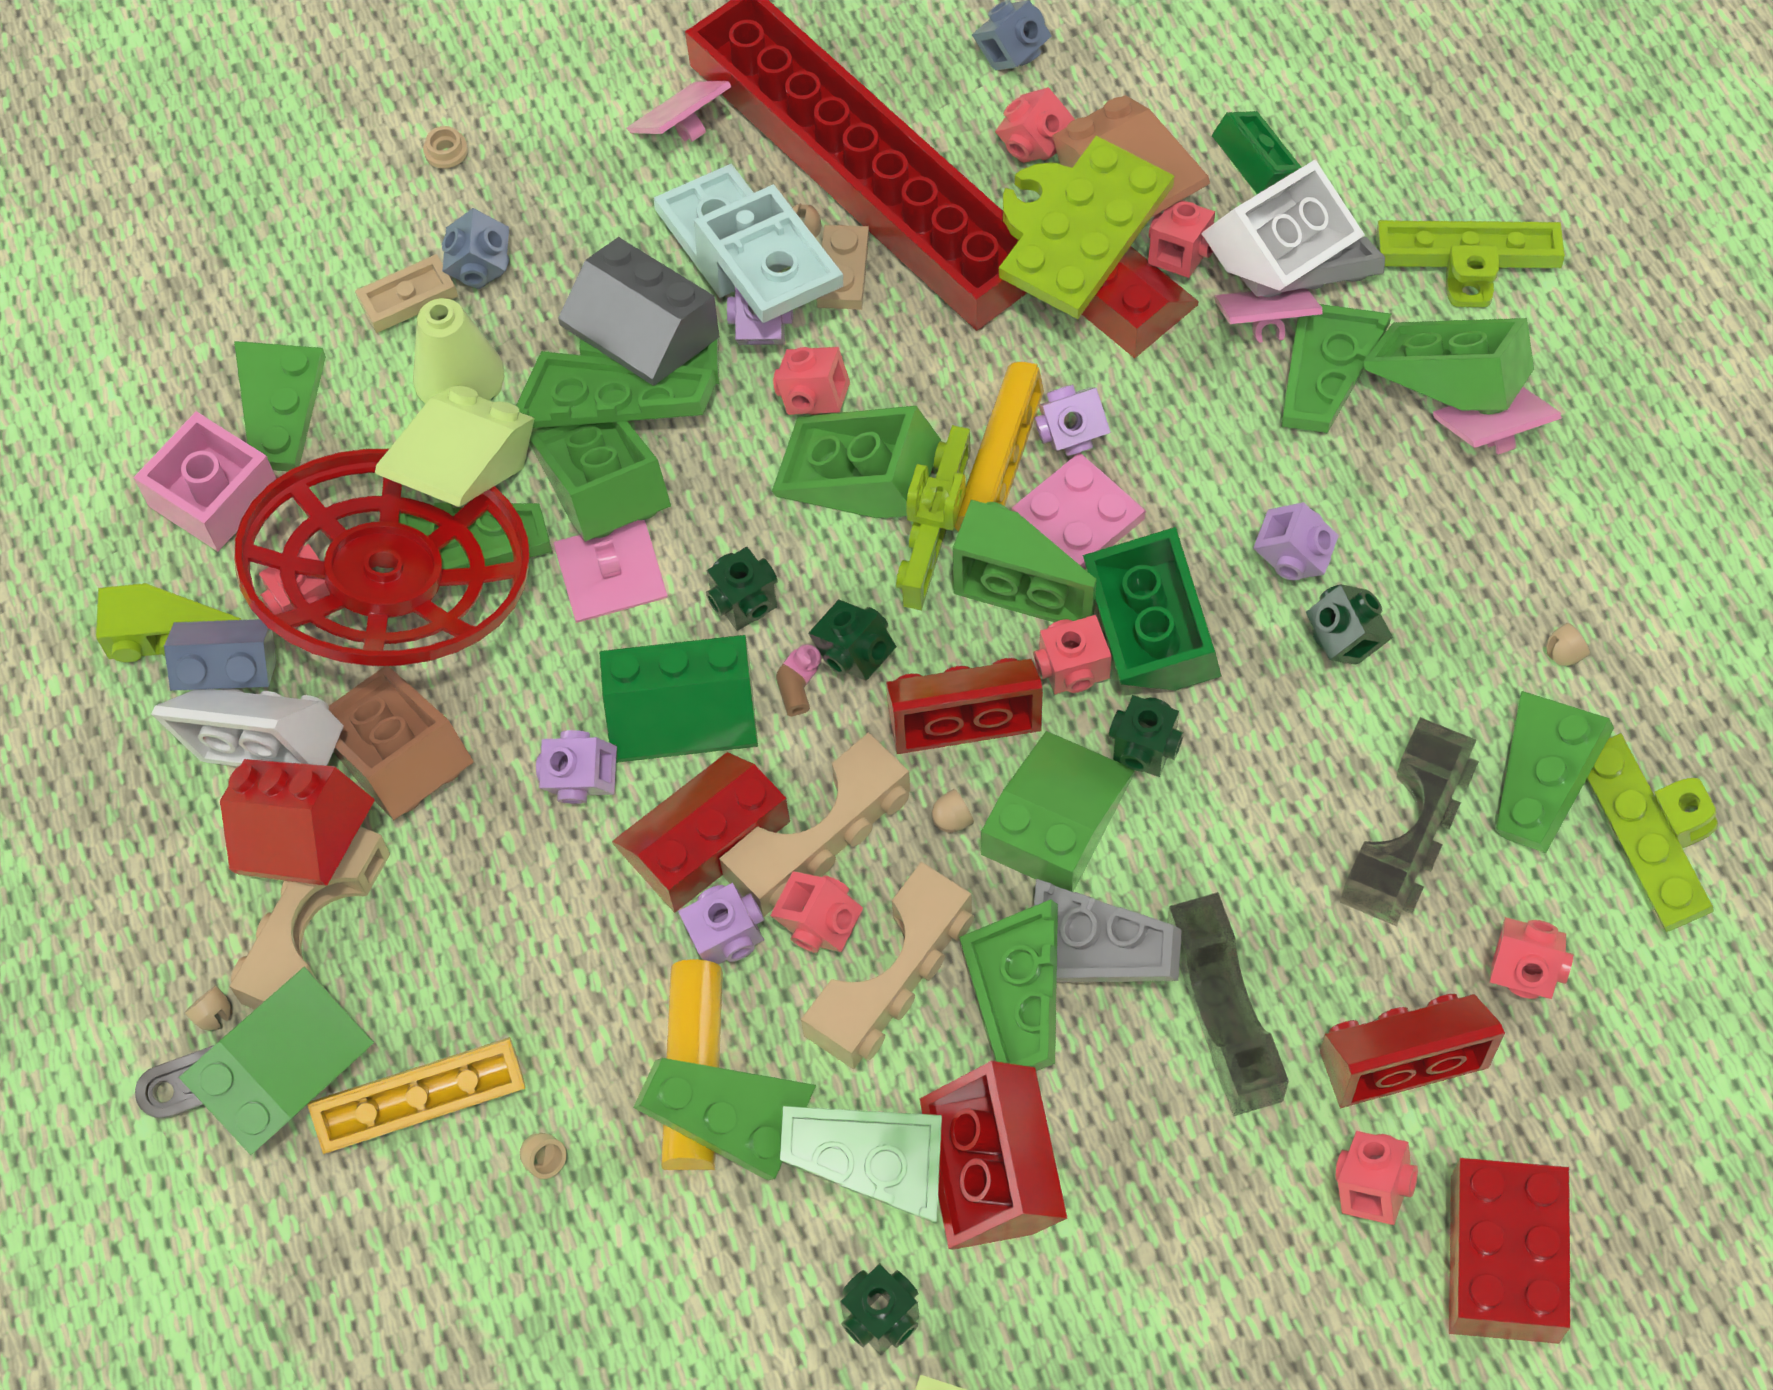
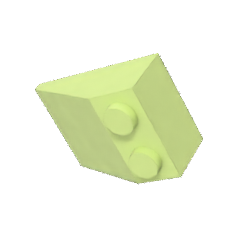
(459, 446)

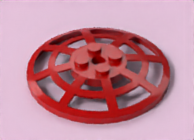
(383, 544)

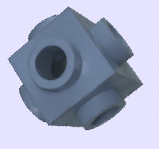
(1012, 34)
(475, 249)

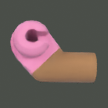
(795, 675)

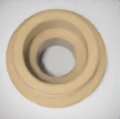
(442, 138)

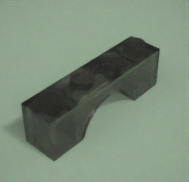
(1387, 871)
(1237, 1041)

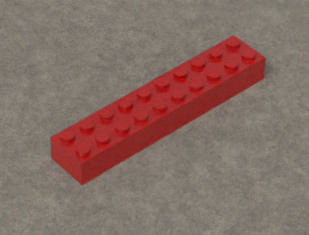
(859, 154)

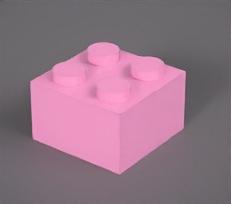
(204, 480)

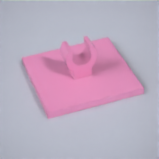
(680, 111)
(1261, 310)
(1498, 429)
(610, 571)

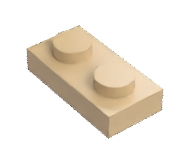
(849, 252)
(405, 293)

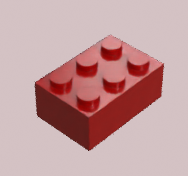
(1509, 1251)

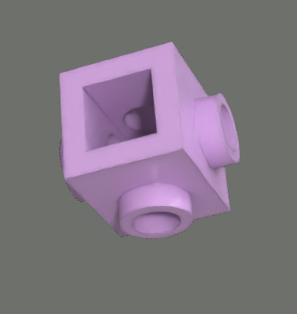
(750, 329)
(1089, 419)
(1296, 541)
(576, 766)
(723, 924)

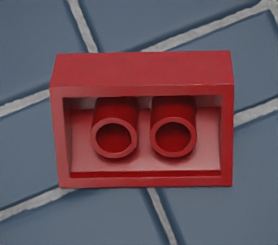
(1138, 304)
(965, 705)
(290, 820)
(687, 833)
(1410, 1048)
(995, 1156)

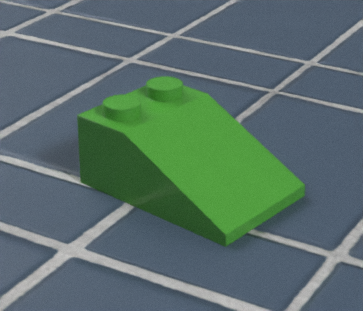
(1457, 361)
(857, 460)
(601, 475)
(1017, 568)
(1055, 811)
(276, 1060)

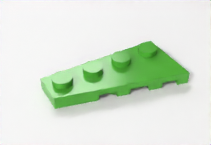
(600, 390)

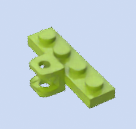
(1471, 251)
(933, 509)
(1656, 831)

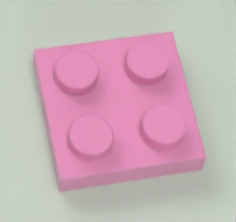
(1080, 509)

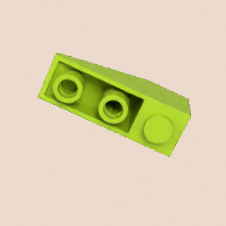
(139, 618)

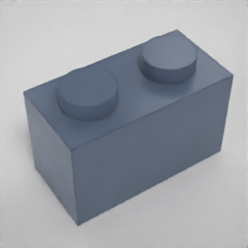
(220, 655)

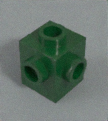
(741, 587)
(1348, 624)
(852, 639)
(1146, 735)
(883, 1326)

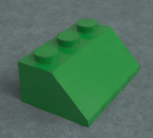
(1153, 613)
(679, 698)

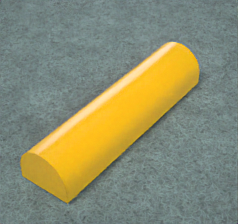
(1004, 437)
(692, 1038)
(416, 1095)

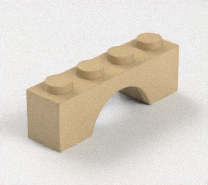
(867, 787)
(279, 936)
(851, 1015)

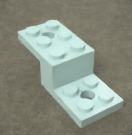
(748, 242)

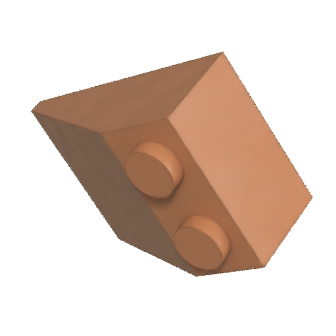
(1140, 133)
(396, 742)

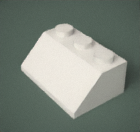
(1284, 230)
(237, 726)

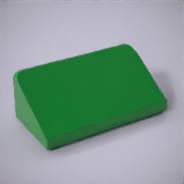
(1254, 149)

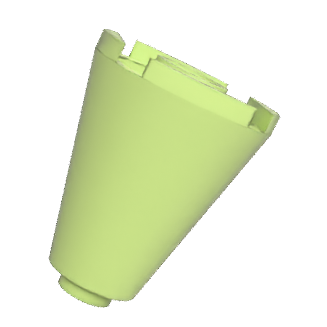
(453, 353)

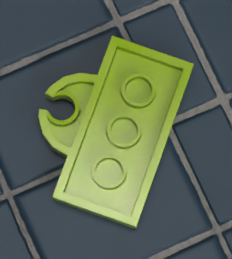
(1079, 222)

